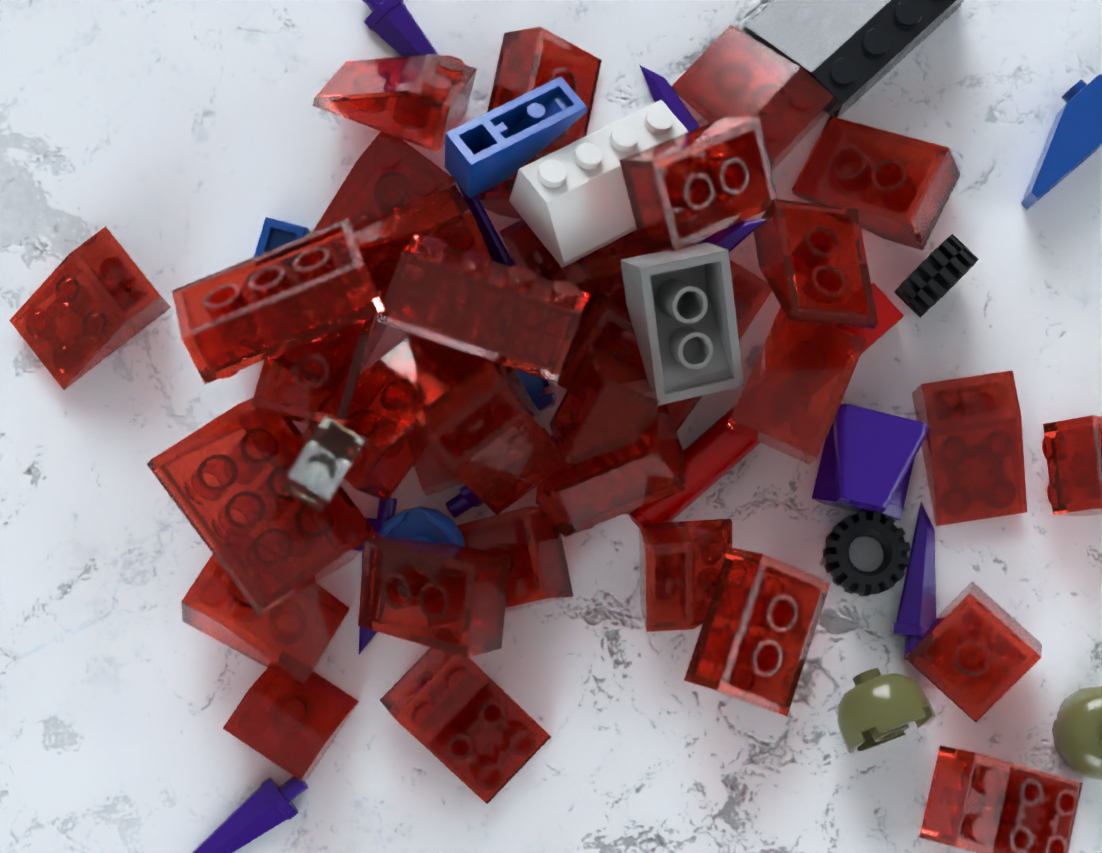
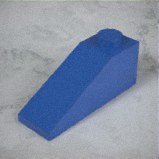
(510, 136)
(1071, 140)

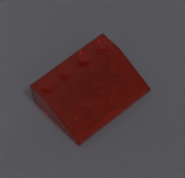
(231, 494)

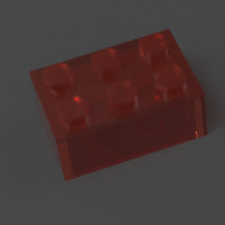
(699, 182)
(757, 630)

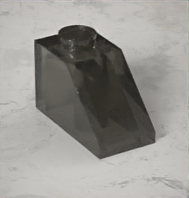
(323, 464)

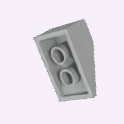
(684, 320)

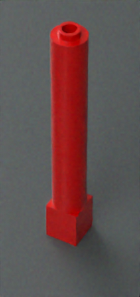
(722, 448)

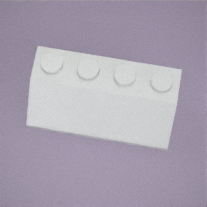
(579, 194)

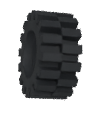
(936, 275)
(891, 541)

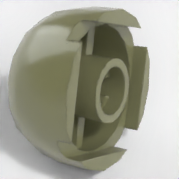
(881, 709)
(1079, 731)

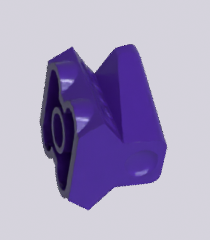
(868, 461)

